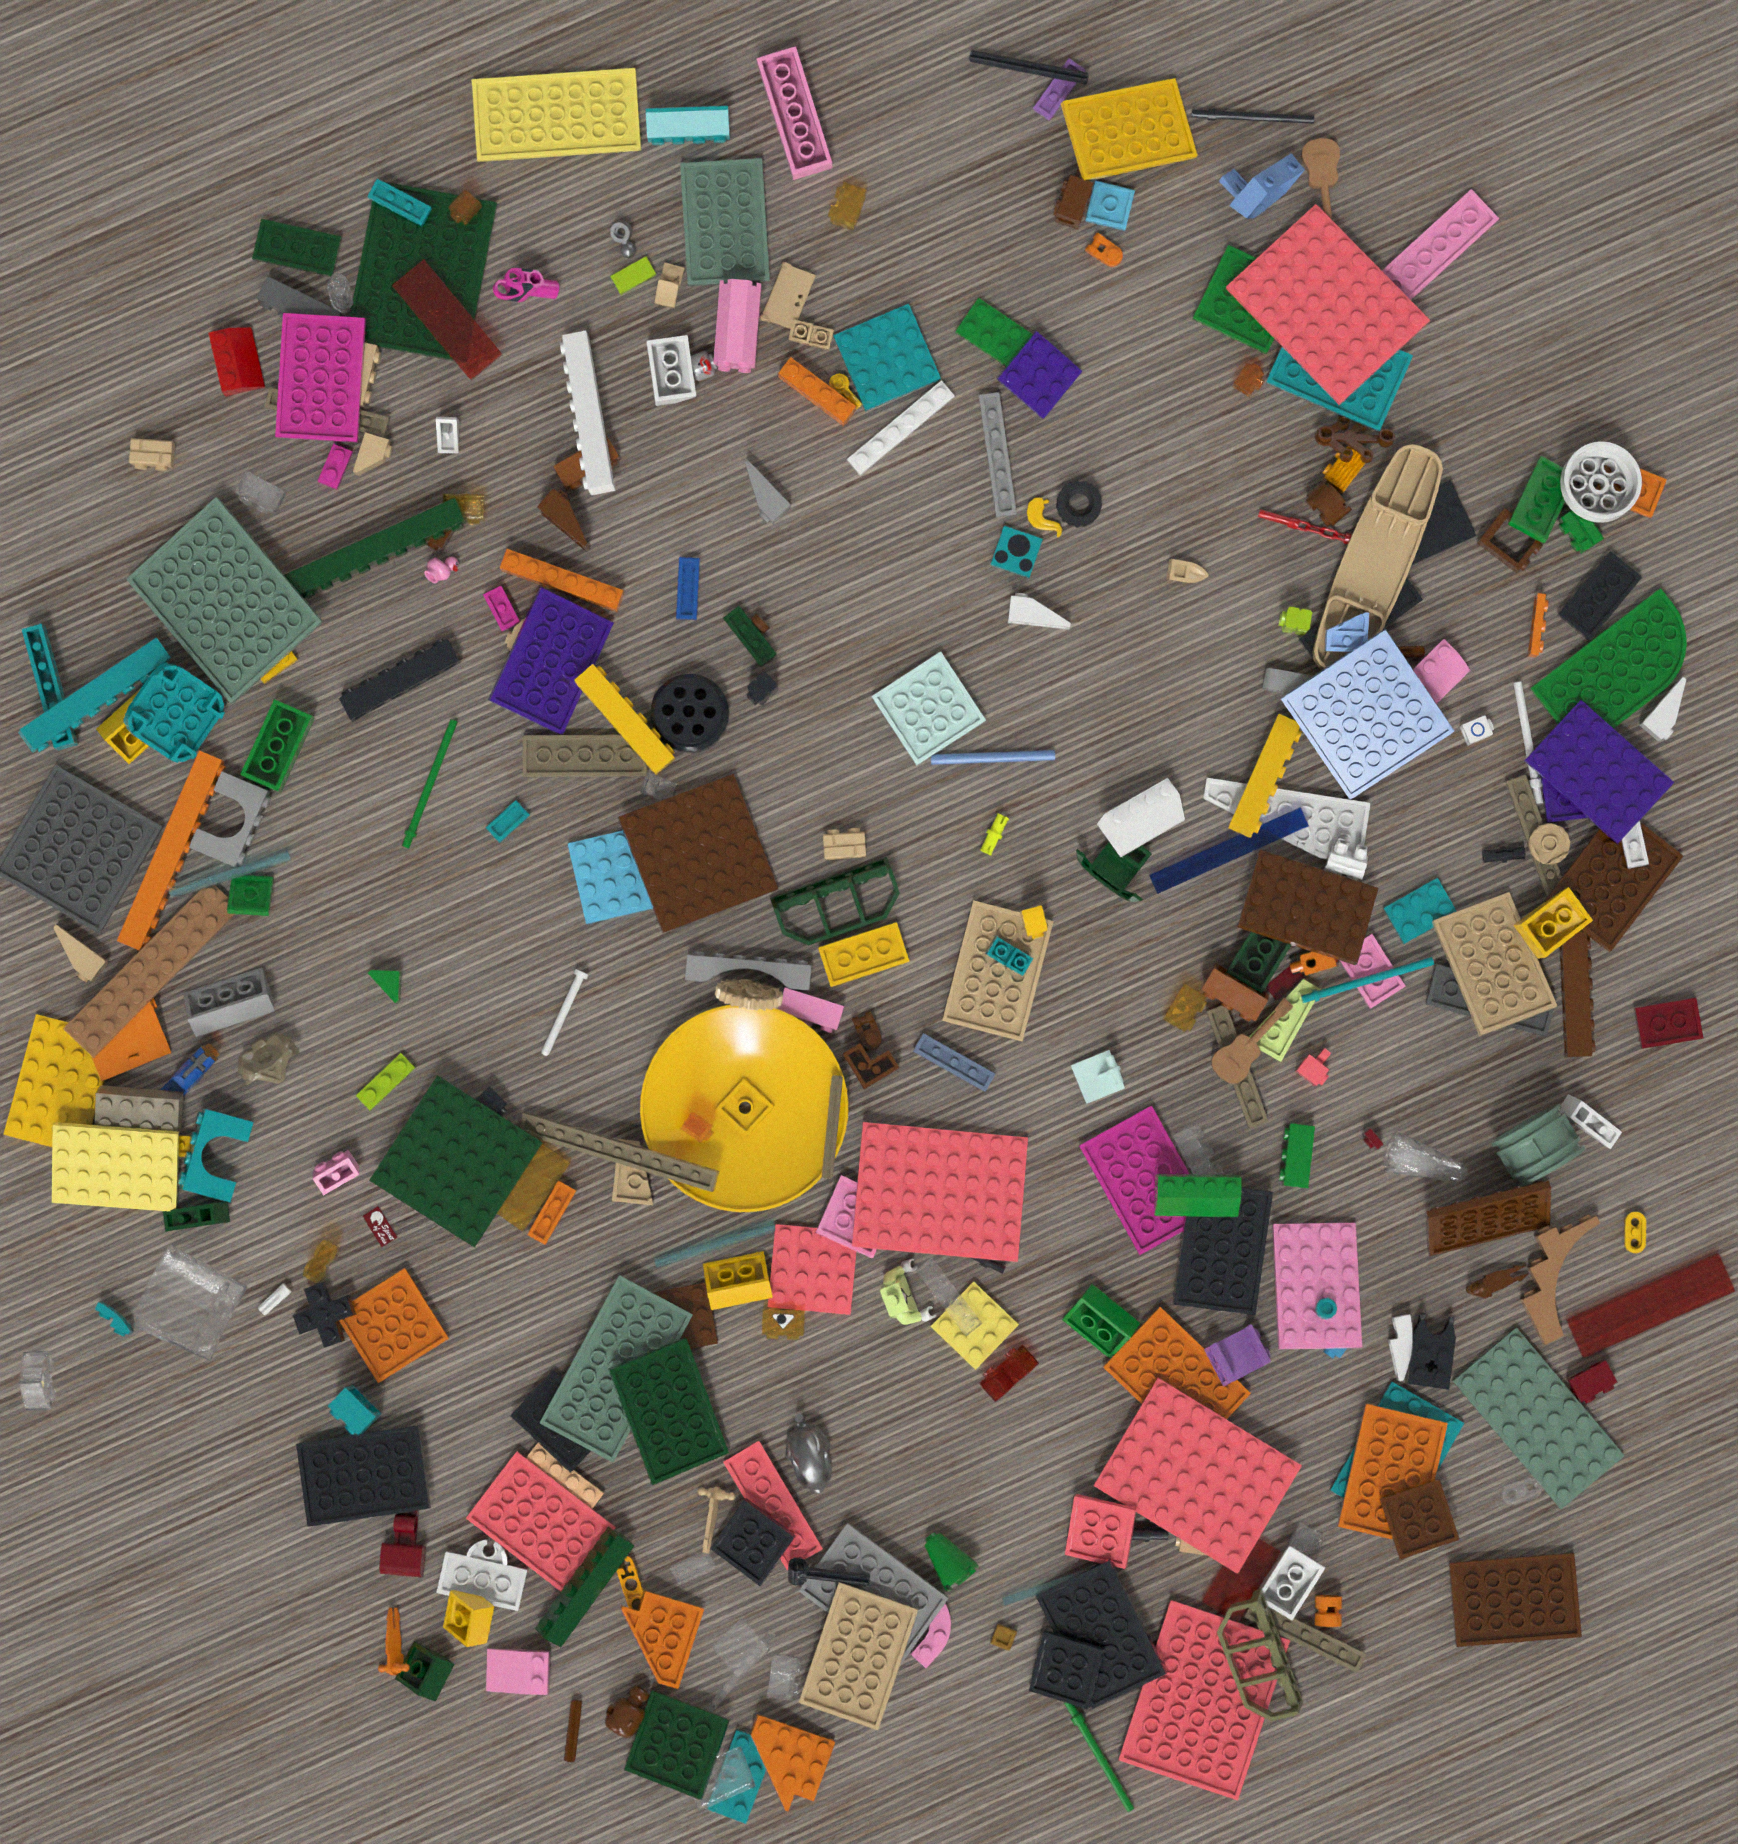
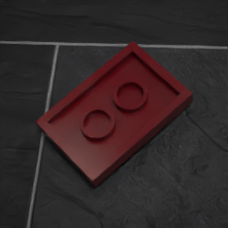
(1668, 1023)

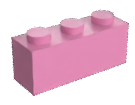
(812, 1010)

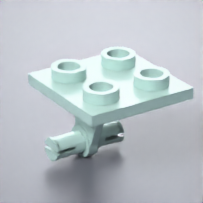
(1098, 1076)

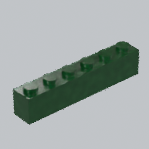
(584, 1587)

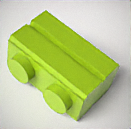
(1295, 621)

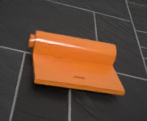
(139, 1038)

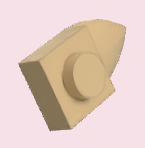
(1185, 571)

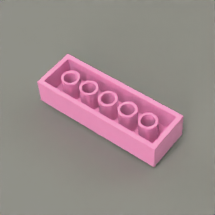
(794, 113)

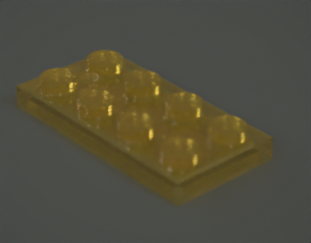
(533, 1187)

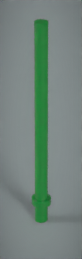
(410, 833)

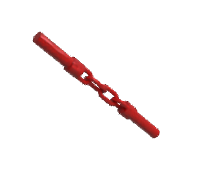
(1294, 523)

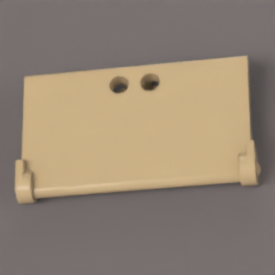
(785, 294)

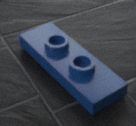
(687, 588)

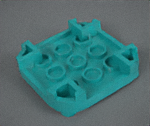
(174, 712)

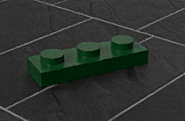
(749, 636)

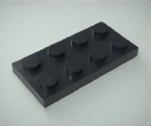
(1599, 596)

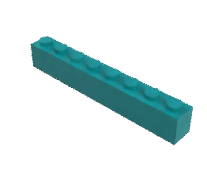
(93, 696)

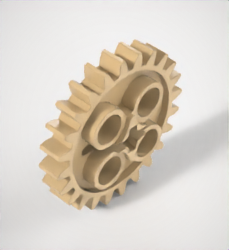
(749, 994)

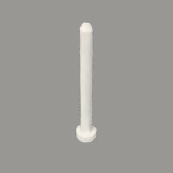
(564, 1011)

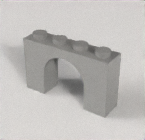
(232, 849)

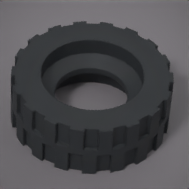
(1072, 518)

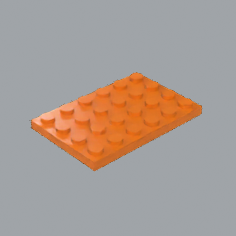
(1169, 1353)
(1389, 1457)

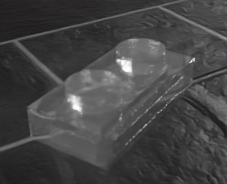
(692, 1567)

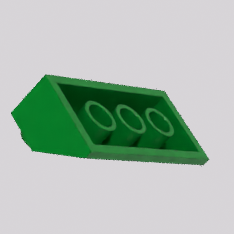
(1197, 1195)

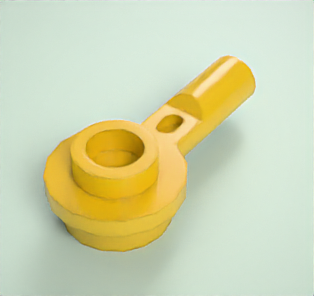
(840, 383)

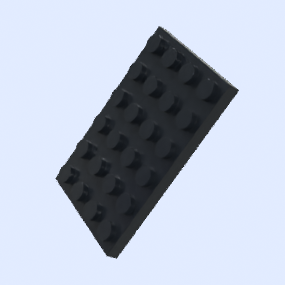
(1224, 1257)
(363, 1476)
(1100, 1612)

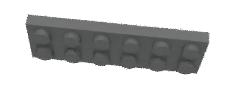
(1446, 995)

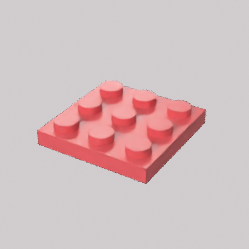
(1100, 1531)

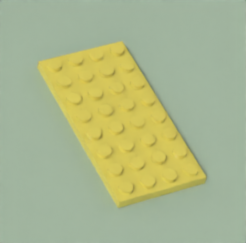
(556, 114)

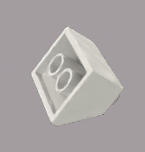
(671, 370)

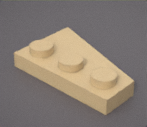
(631, 1184)

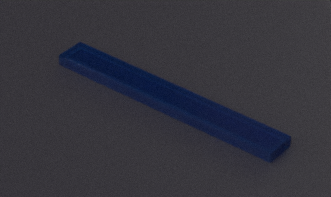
(1228, 851)

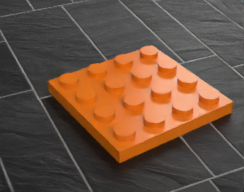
(393, 1326)

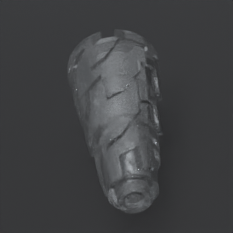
(1420, 1160)

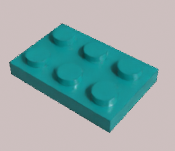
(1416, 911)

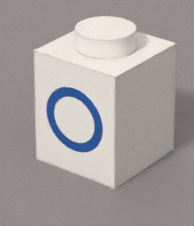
(1477, 730)

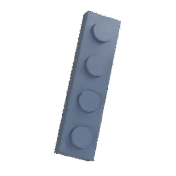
(954, 1062)

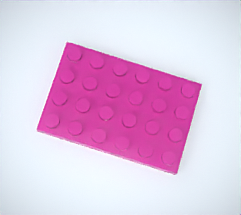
(320, 377)
(1126, 1167)

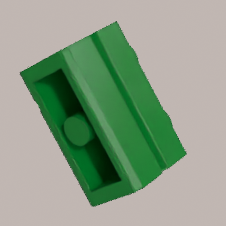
(1581, 531)

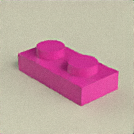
(335, 466)
(501, 608)

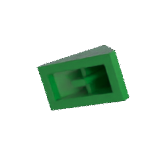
(389, 982)

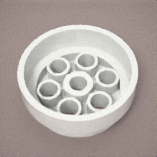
(1624, 472)

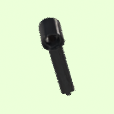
(800, 1571)

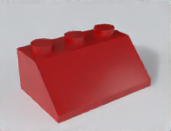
(236, 360)

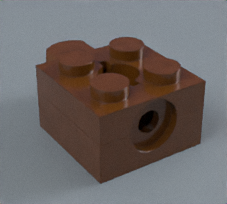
(1074, 201)

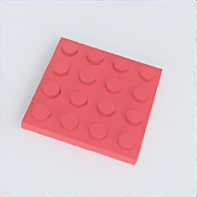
(810, 1271)

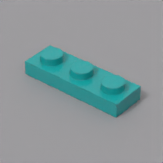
(399, 202)

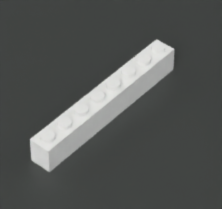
(588, 413)

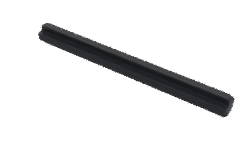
(1028, 67)

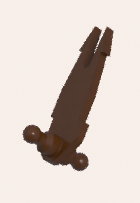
(1494, 1282)

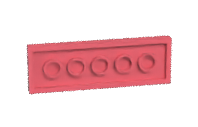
(764, 1487)

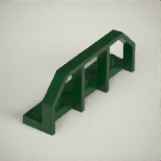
(837, 882)

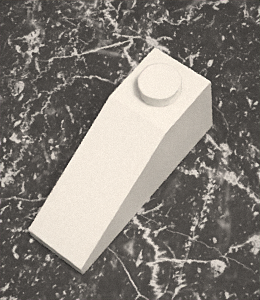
(1030, 612)
(1665, 713)
(1590, 1121)

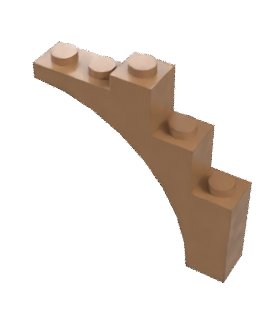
(1555, 1246)

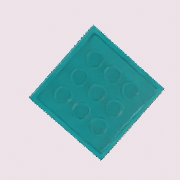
(887, 357)

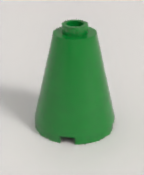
(949, 1561)

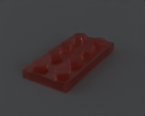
(1233, 1587)

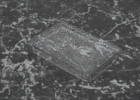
(727, 1779)

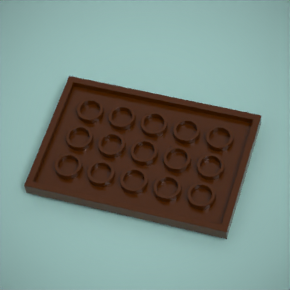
(1611, 890)
(1307, 907)
(1488, 1218)
(1515, 1599)

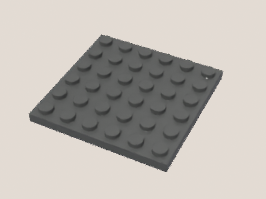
(78, 849)

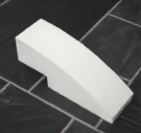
(1401, 1345)

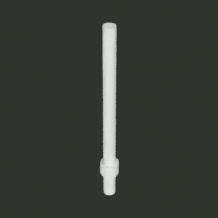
(1535, 782)

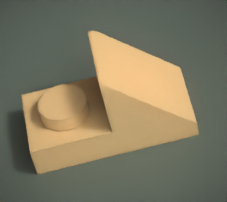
(669, 285)

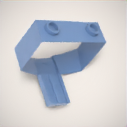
(1264, 188)

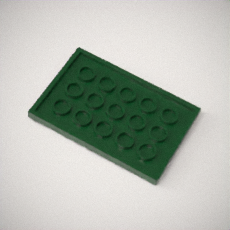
(668, 1411)

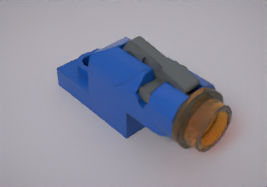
(192, 1070)

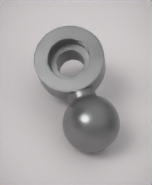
(627, 248)

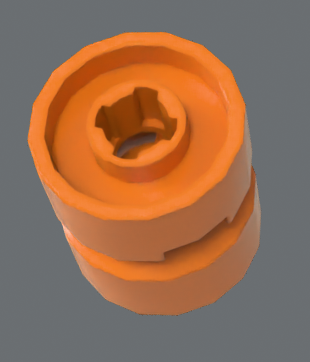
(1328, 1618)

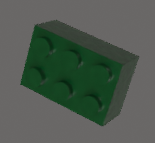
(1258, 960)

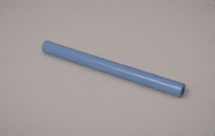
(990, 757)

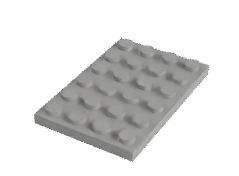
(888, 1578)

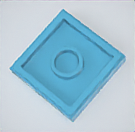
(1110, 205)

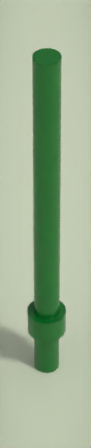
(1078, 1720)

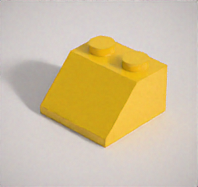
(468, 1618)

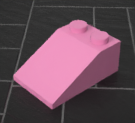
(518, 1671)

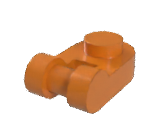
(1110, 256)

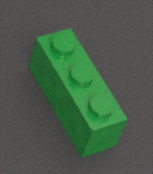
(1297, 1155)

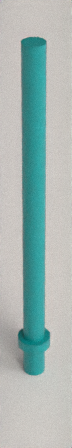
(1316, 995)

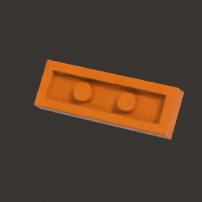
(1538, 625)
(551, 1212)

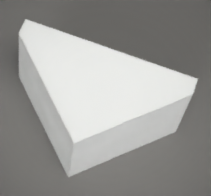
(447, 434)

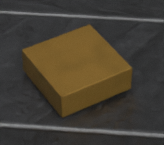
(1003, 1637)

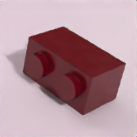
(1592, 1381)

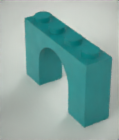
(211, 1125)

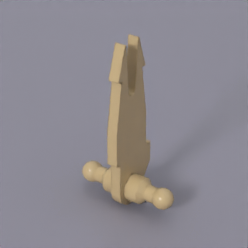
(715, 1494)

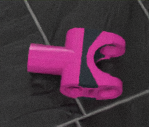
(526, 284)

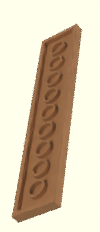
(150, 970)

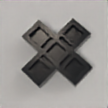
(324, 1314)

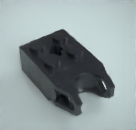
(1432, 1347)

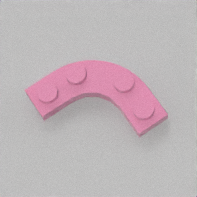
(935, 1638)

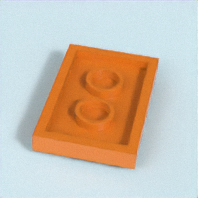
(1650, 492)

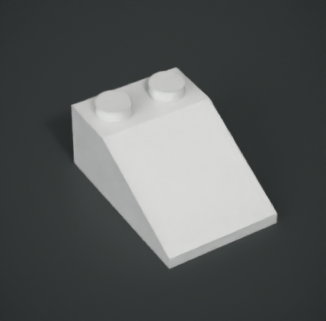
(1290, 1582)

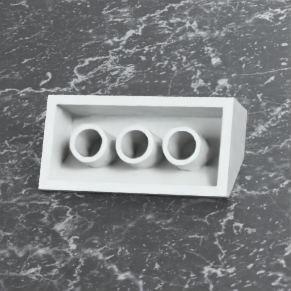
(1143, 817)

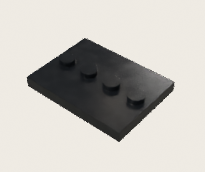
(1446, 525)
(531, 1412)

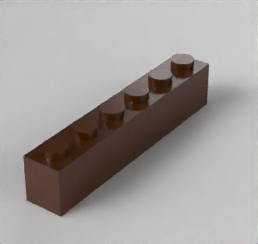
(1576, 996)

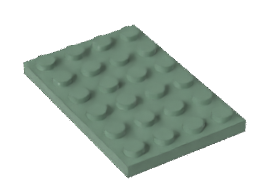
(724, 221)

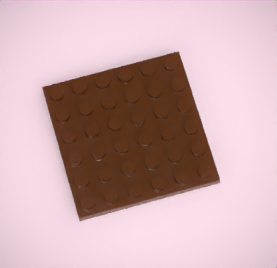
(698, 853)

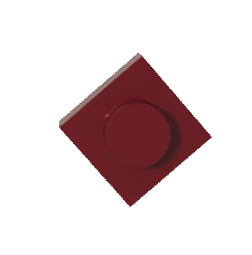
(1372, 1139)

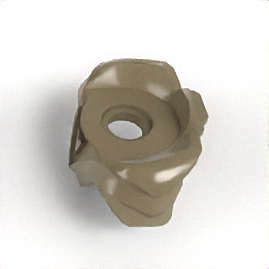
(267, 1059)

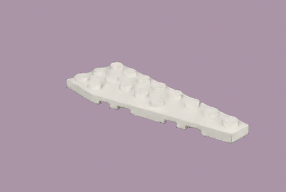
(1326, 816)

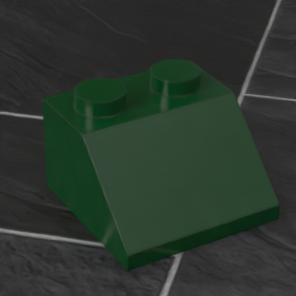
(426, 1672)

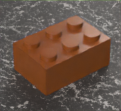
(1234, 993)

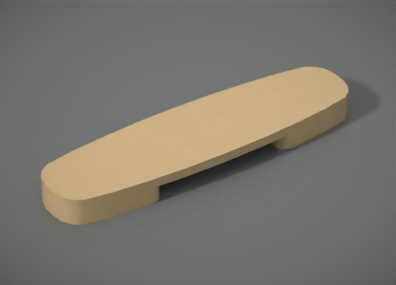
(1382, 546)

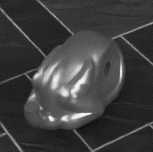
(809, 1455)

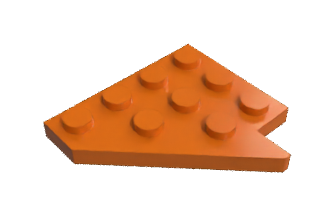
(664, 1634)
(791, 1757)

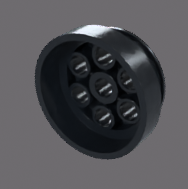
(713, 727)

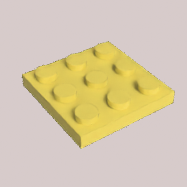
(987, 1337)

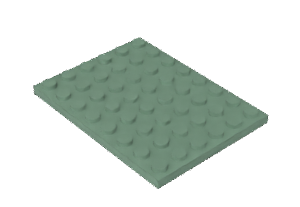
(224, 600)

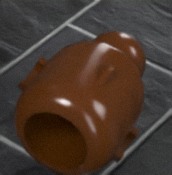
(626, 1714)

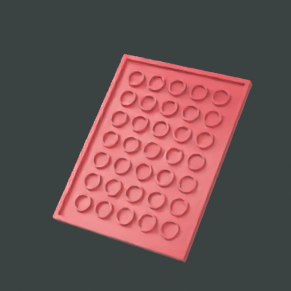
(1327, 304)
(939, 1192)
(1197, 1475)
(1193, 1716)

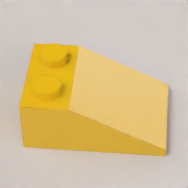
(1553, 923)

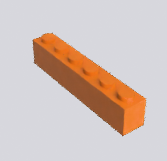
(562, 580)

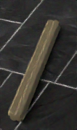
(832, 1127)

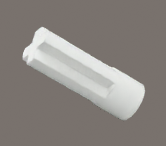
(274, 1299)

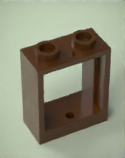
(1485, 543)

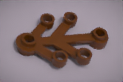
(1329, 437)

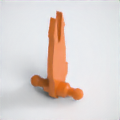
(393, 1646)

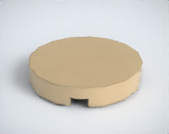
(1549, 844)

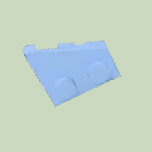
(1347, 634)

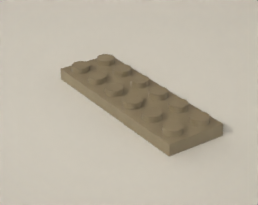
(580, 756)

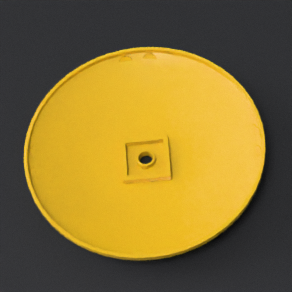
(735, 1059)

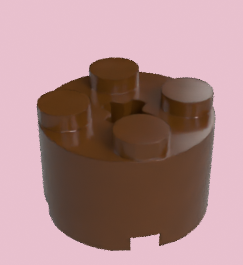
(1328, 503)

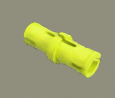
(994, 834)

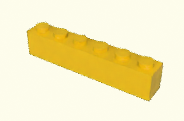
(624, 719)
(1264, 776)

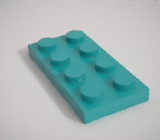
(740, 1805)

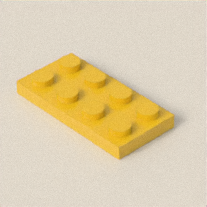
(863, 954)

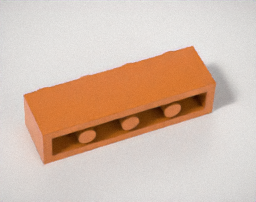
(817, 391)

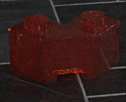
(1008, 1372)

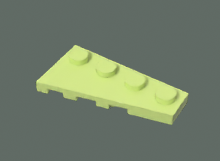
(1282, 1033)

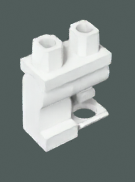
(1347, 862)

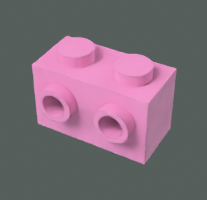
(335, 1172)

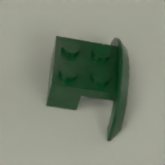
(1116, 871)

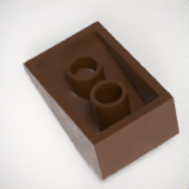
(559, 512)

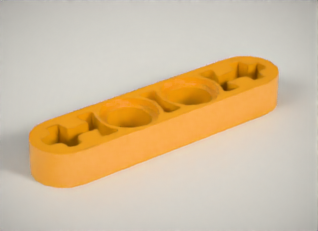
(638, 1592)

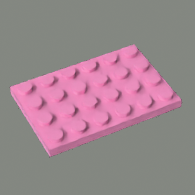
(1312, 1265)

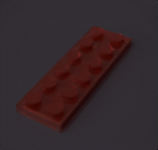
(447, 320)

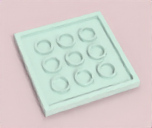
(928, 708)

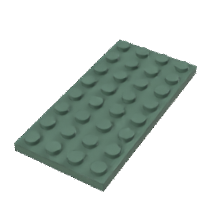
(625, 1328)
(1538, 1418)

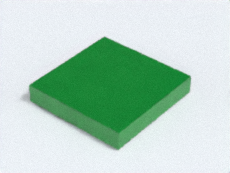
(250, 895)

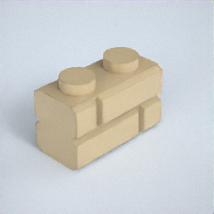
(152, 454)
(844, 845)

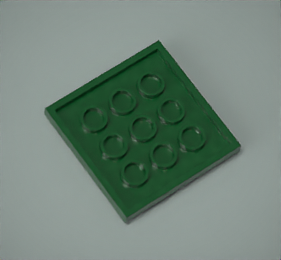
(677, 1745)

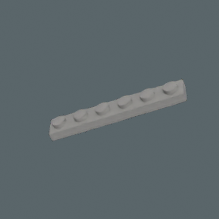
(997, 454)

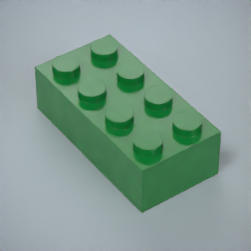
(277, 746)

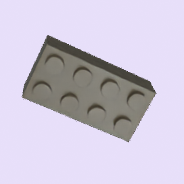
(139, 1108)

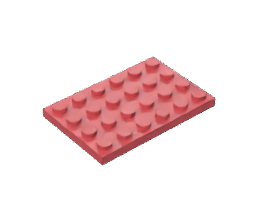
(538, 1521)

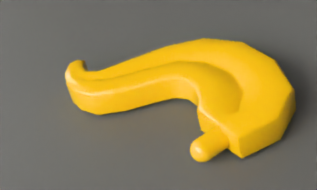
(1036, 519)

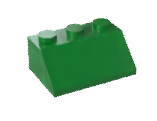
(1101, 1321)

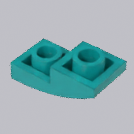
(1009, 956)
(120, 1324)

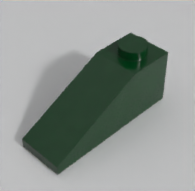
(196, 1216)

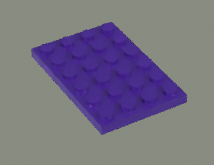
(547, 657)
(1599, 772)

